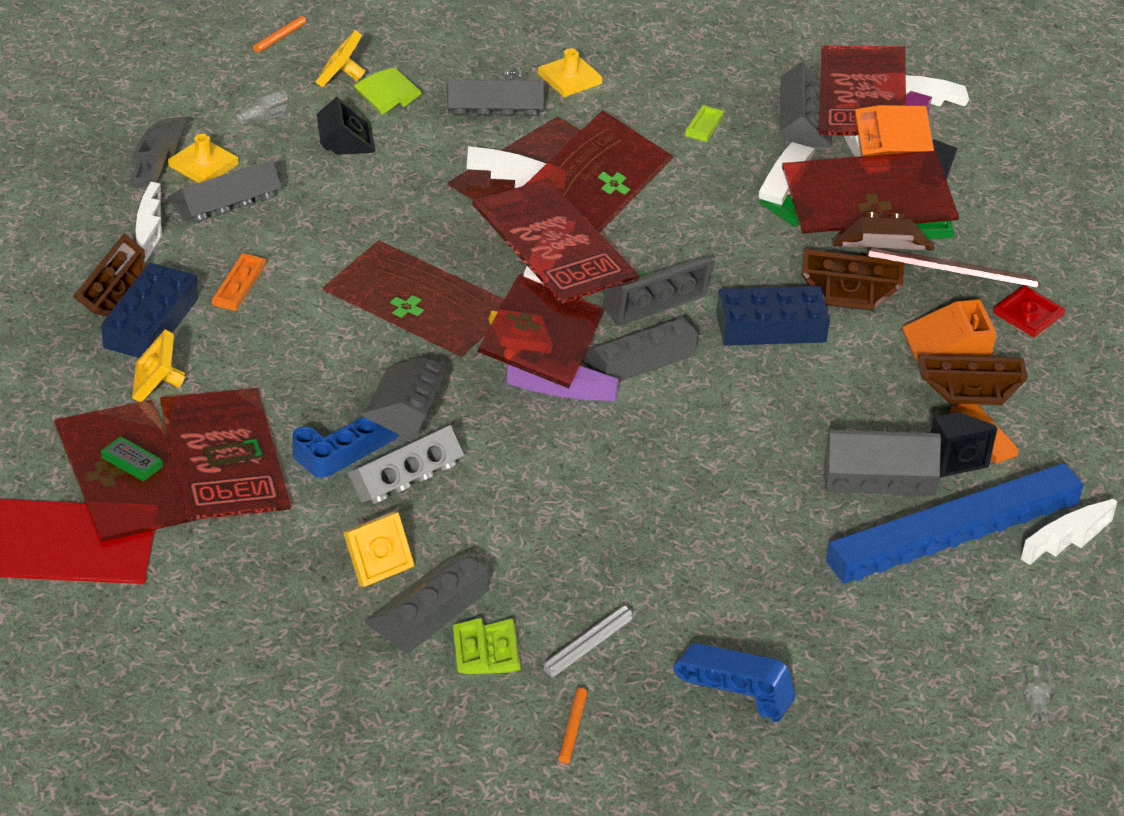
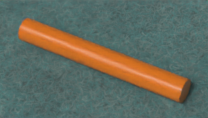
(279, 34)
(573, 725)

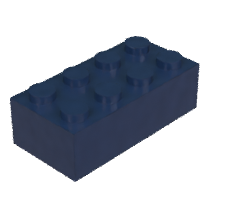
(151, 305)
(772, 315)

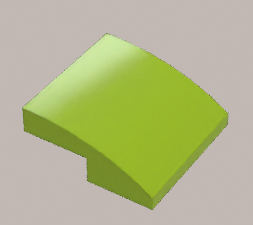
(387, 89)
(486, 647)

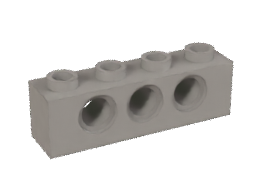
(368, 479)

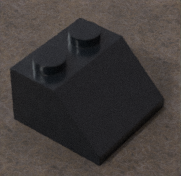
(344, 129)
(964, 443)

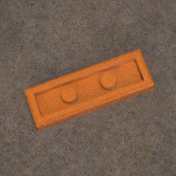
(239, 282)
(1003, 446)

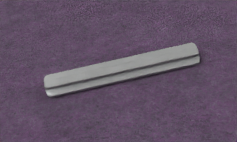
(587, 641)

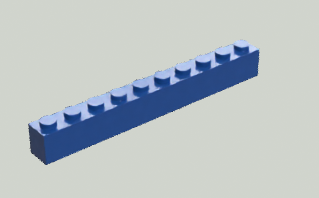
(953, 523)

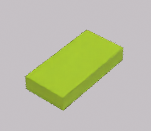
(704, 123)

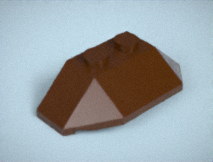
(882, 232)
(112, 277)
(852, 279)
(973, 378)

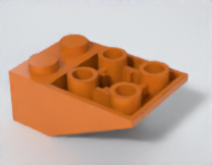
(893, 130)
(954, 330)

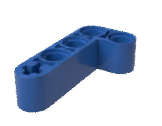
(340, 449)
(739, 673)

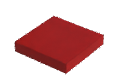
(1029, 311)

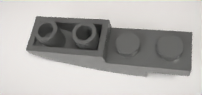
(153, 149)

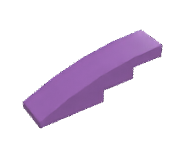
(585, 385)

